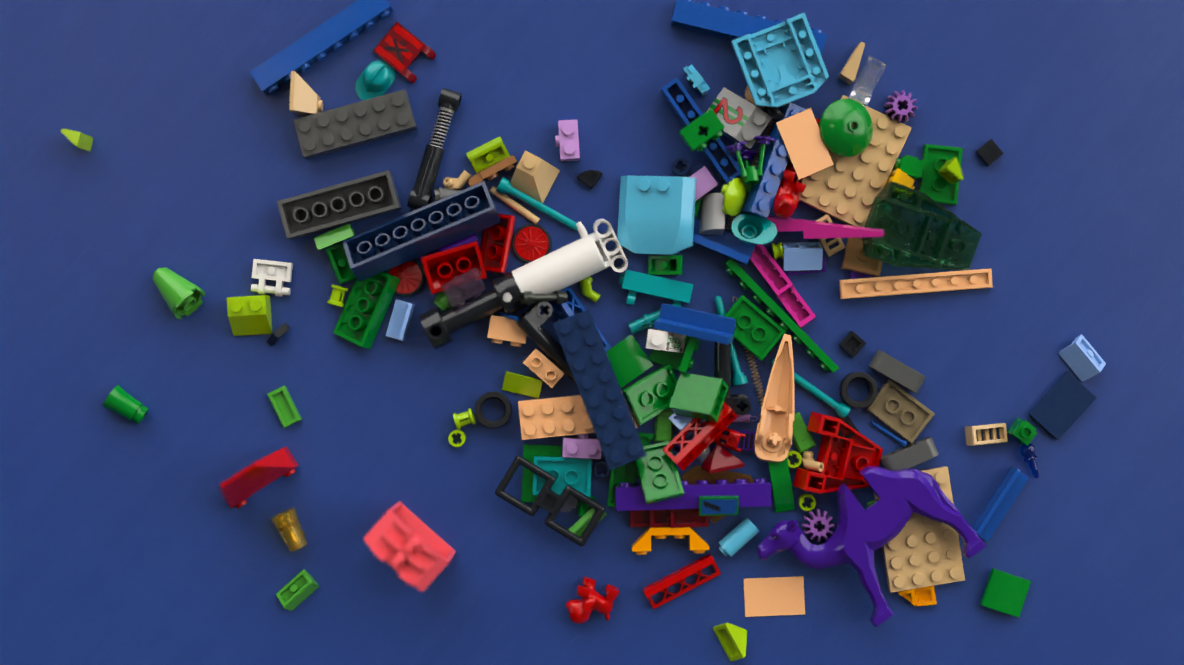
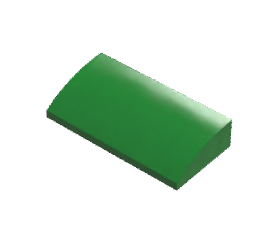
(366, 309)

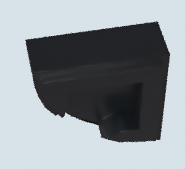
(590, 177)
(273, 339)

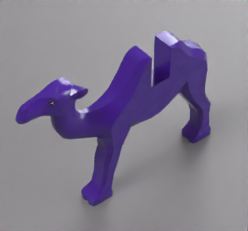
(864, 531)

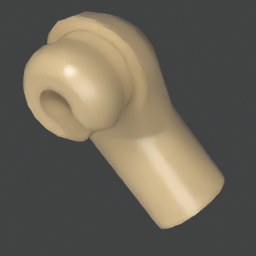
(457, 183)
(810, 463)

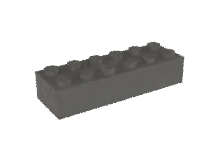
(355, 124)
(339, 205)

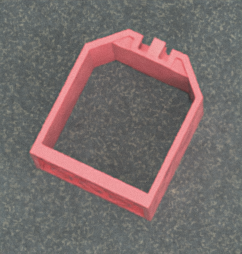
(409, 546)

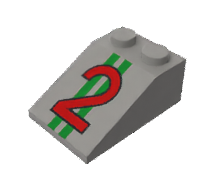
(739, 117)

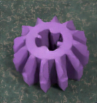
(906, 101)
(823, 519)

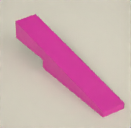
(818, 229)
(781, 286)

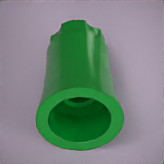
(125, 405)

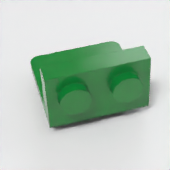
(677, 360)

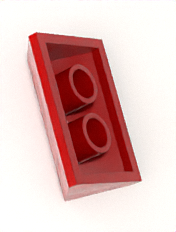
(497, 244)
(450, 264)

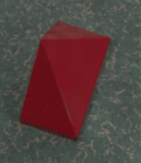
(720, 460)

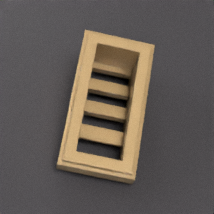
(851, 67)
(826, 218)
(973, 434)

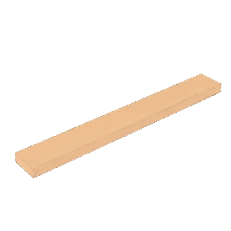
(915, 283)

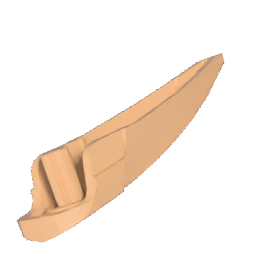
(778, 408)

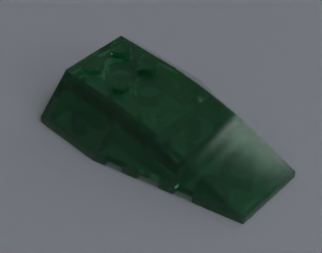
(918, 231)

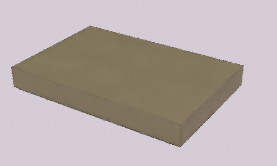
(900, 411)

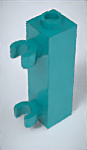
(655, 286)

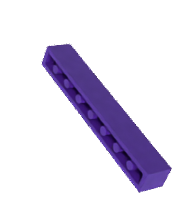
(750, 494)

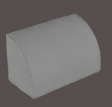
(712, 216)

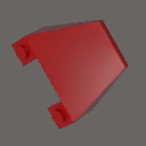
(840, 459)
(257, 476)

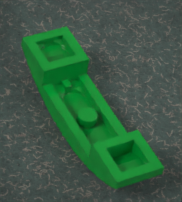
(781, 486)

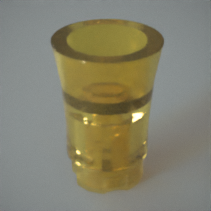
(290, 529)

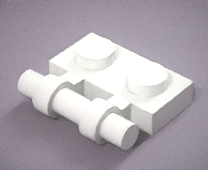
(271, 270)

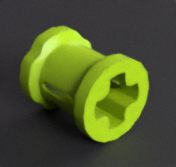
(337, 295)
(464, 418)

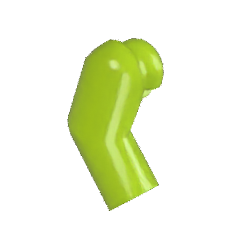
(586, 289)

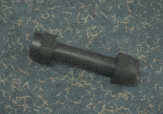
(528, 297)

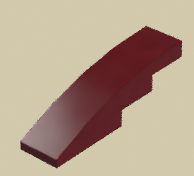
(668, 518)

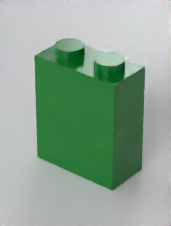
(698, 396)

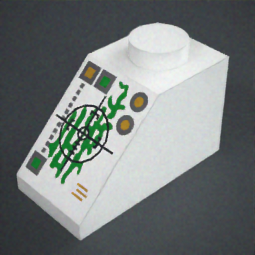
(665, 341)

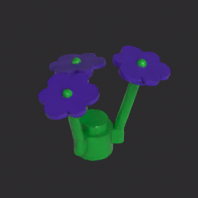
(750, 173)

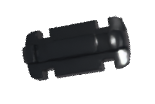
(774, 112)

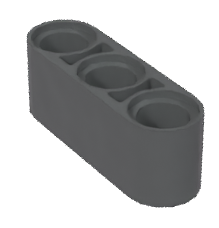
(897, 371)
(910, 455)

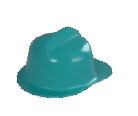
(375, 80)
(753, 229)

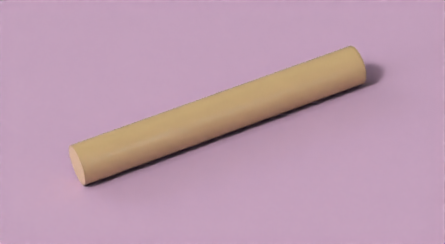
(516, 206)

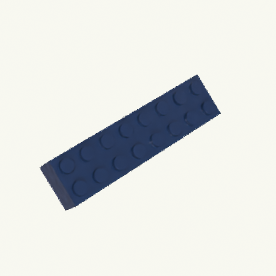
(421, 231)
(599, 389)

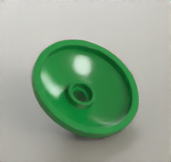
(837, 130)

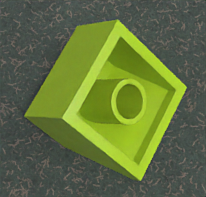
(250, 315)

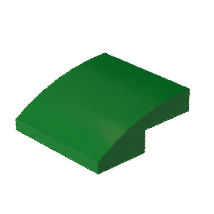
(628, 360)
(1005, 592)

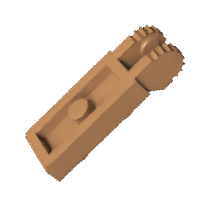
(491, 172)

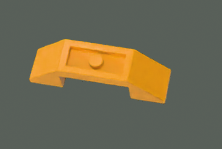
(643, 543)

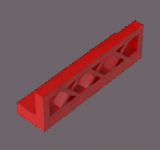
(701, 439)
(679, 575)

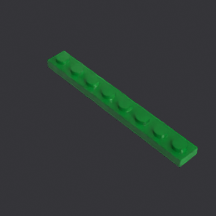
(786, 322)

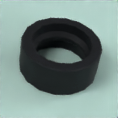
(872, 390)
(490, 395)

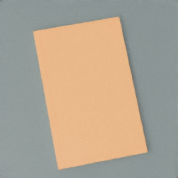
(804, 143)
(774, 596)

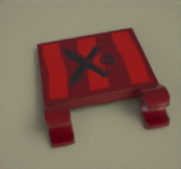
(400, 49)

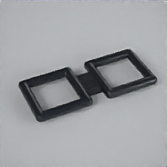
(550, 500)

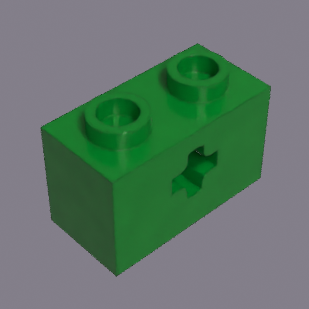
(706, 121)

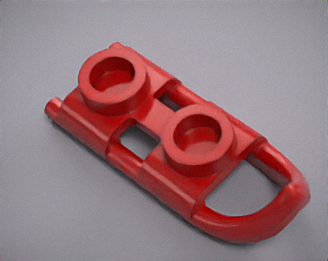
(732, 440)

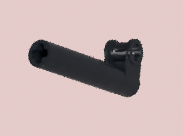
(531, 324)
(722, 370)

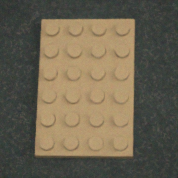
(853, 182)
(925, 549)

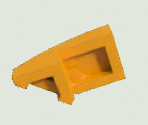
(920, 596)

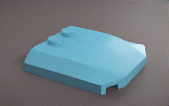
(781, 62)
(656, 214)

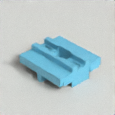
(698, 81)

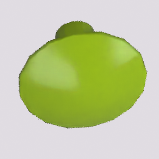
(734, 197)

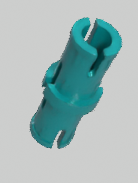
(644, 322)

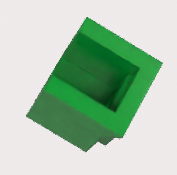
(910, 166)
(1023, 431)

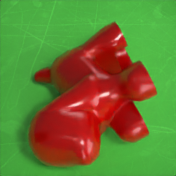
(787, 195)
(581, 609)

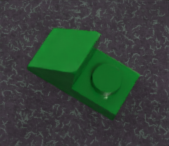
(665, 265)

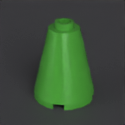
(178, 293)

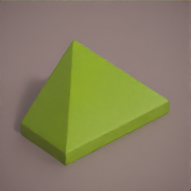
(732, 640)

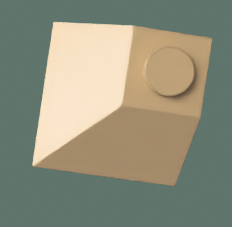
(303, 98)
(534, 176)

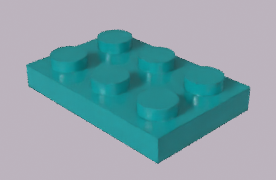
(567, 471)

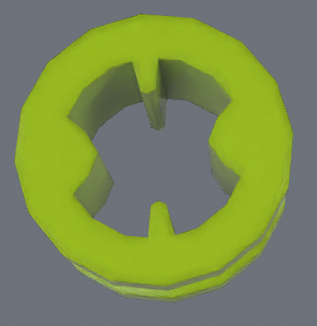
(777, 250)
(451, 439)
(798, 456)
(801, 501)

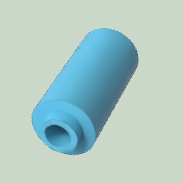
(738, 537)

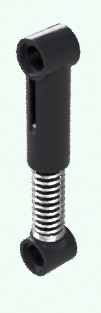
(421, 193)

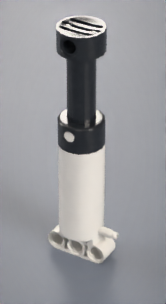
(540, 276)

